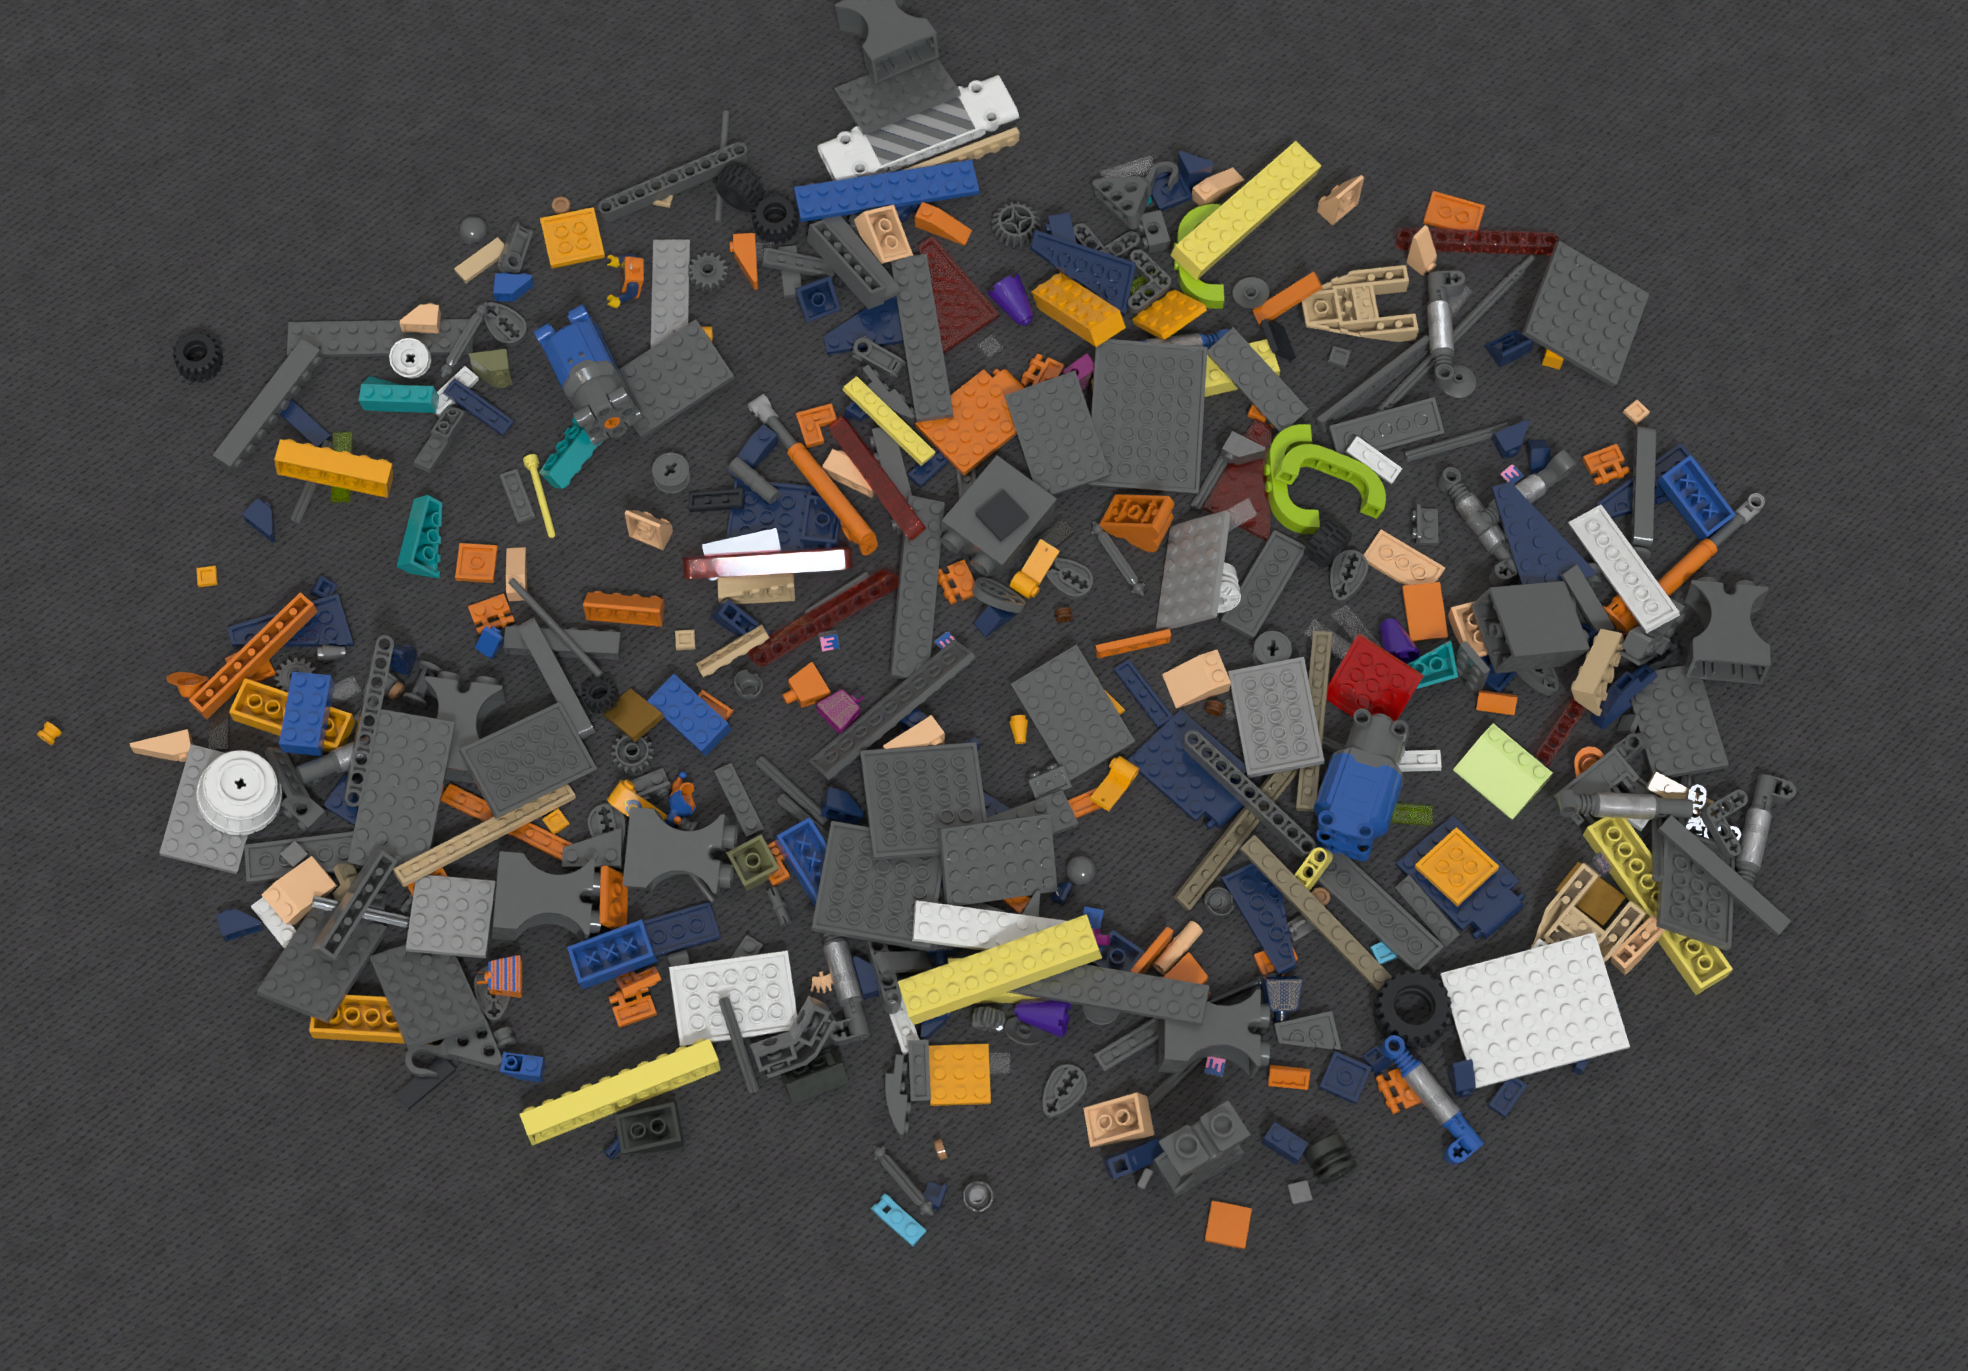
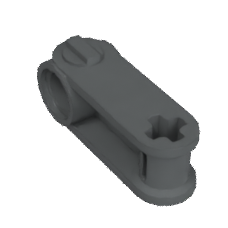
(514, 249)
(878, 357)

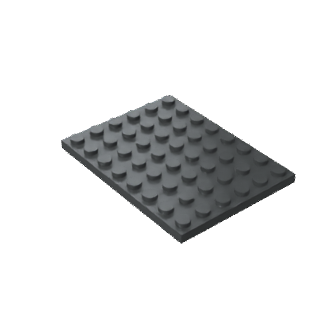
(1149, 414)

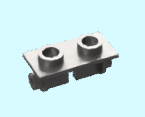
(1299, 927)

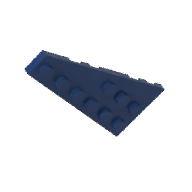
(1094, 270)
(1620, 500)
(325, 627)
(1264, 913)

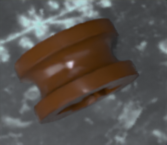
(1063, 614)
(1214, 708)

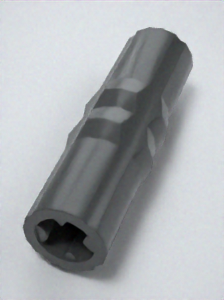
(754, 480)

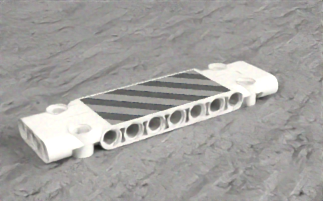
(921, 134)

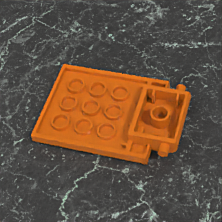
(979, 421)

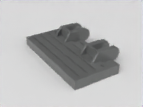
(1602, 777)

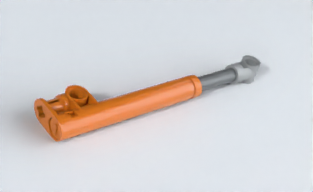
(851, 522)
(1688, 565)

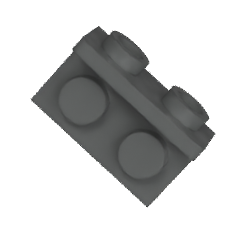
(1425, 527)
(1048, 781)
(652, 785)

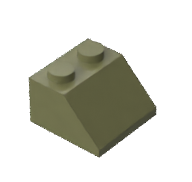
(492, 367)
(753, 862)

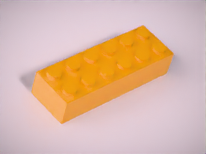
(1078, 309)
(334, 468)
(265, 710)
(360, 1020)

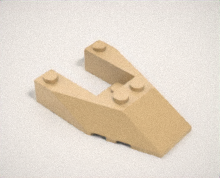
(1350, 305)
(1565, 921)

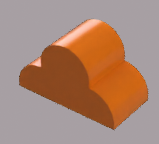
(1139, 519)

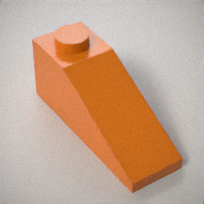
(941, 224)
(745, 255)

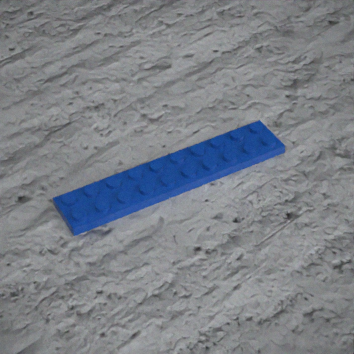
(886, 189)

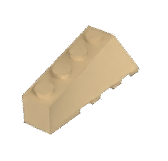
(757, 588)
(1598, 670)

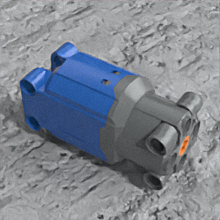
(589, 376)
(1361, 785)

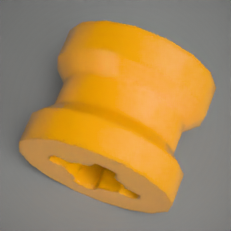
(49, 733)

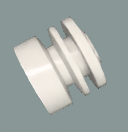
(399, 358)
(1230, 590)

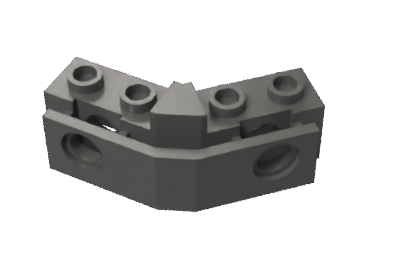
(1643, 647)
(810, 1027)

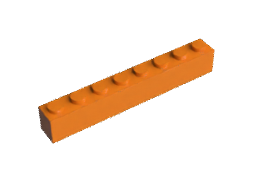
(253, 655)

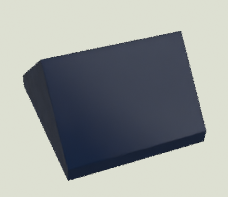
(1194, 168)
(817, 299)
(1509, 347)

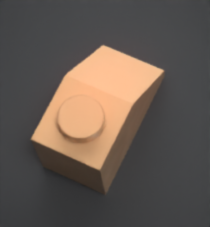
(422, 319)

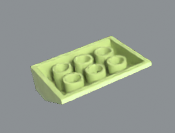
(1503, 771)

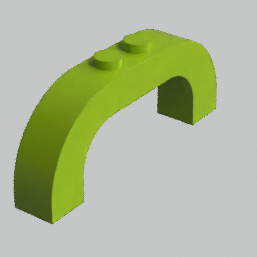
(1209, 294)
(1339, 466)
(1286, 512)

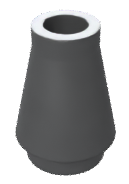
(329, 652)

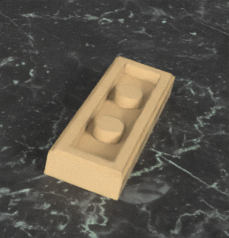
(480, 260)

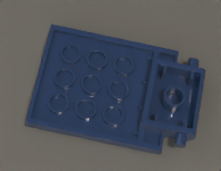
(798, 514)
(1182, 778)
(1487, 906)

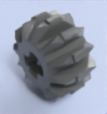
(988, 1019)

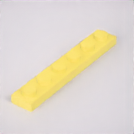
(888, 421)

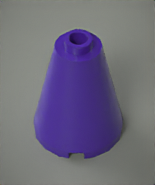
(1012, 299)
(1397, 642)
(1045, 1015)

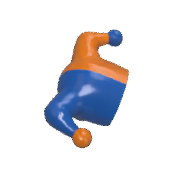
(680, 800)

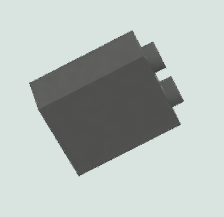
(967, 533)
(1530, 626)

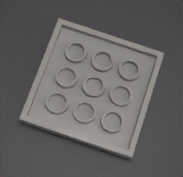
(451, 916)

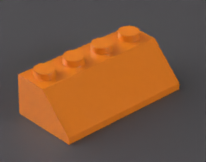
(624, 609)

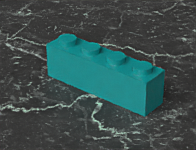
(393, 397)
(569, 456)
(421, 538)
(1436, 665)

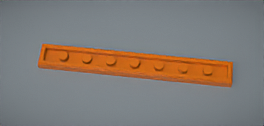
(527, 833)

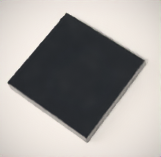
(1278, 339)
(1002, 515)

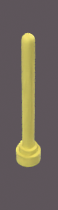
(531, 463)

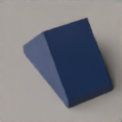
(1538, 455)
(992, 619)

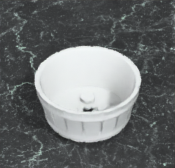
(237, 809)

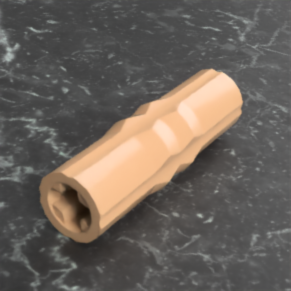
(1177, 947)

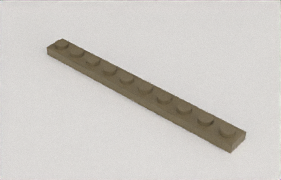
(1318, 682)
(1229, 842)
(1315, 912)

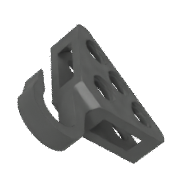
(1132, 193)
(471, 1054)

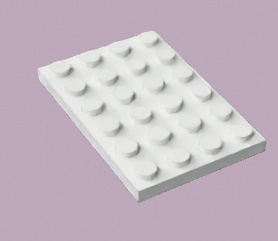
(757, 988)

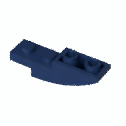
(1621, 692)

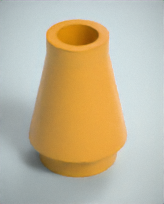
(1019, 728)

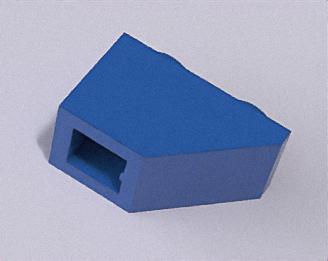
(511, 286)
(490, 642)
(523, 1066)

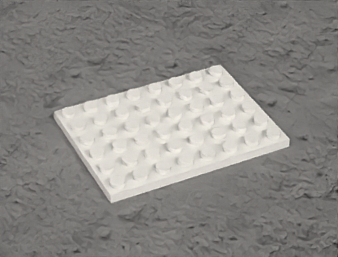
(1535, 1010)

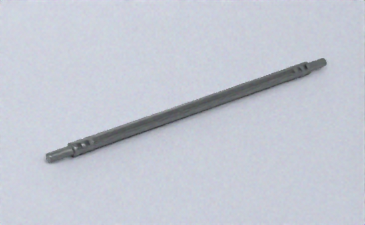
(1458, 333)

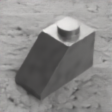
(1241, 450)

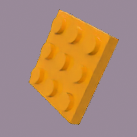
(572, 237)
(1169, 314)
(1456, 866)
(959, 1074)

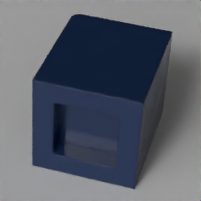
(855, 412)
(936, 1194)

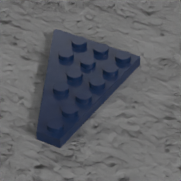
(878, 324)
(1534, 543)

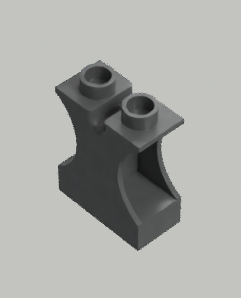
(892, 37)
(1729, 644)
(468, 712)
(661, 851)
(535, 898)
(1224, 1034)
(1201, 1149)

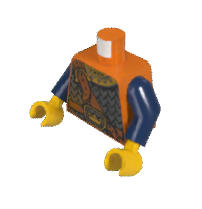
(630, 278)

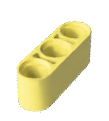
(1317, 866)

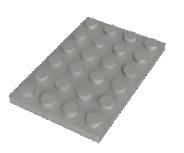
(1193, 571)
(1276, 717)
(188, 833)

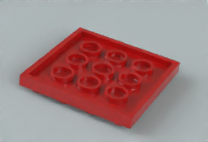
(1372, 681)

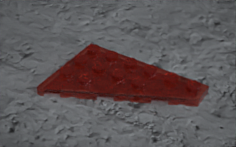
(958, 302)
(1245, 482)

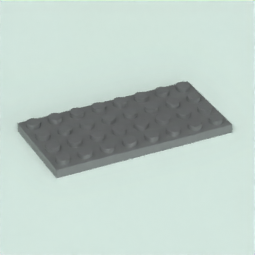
(402, 787)

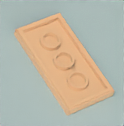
(1401, 561)

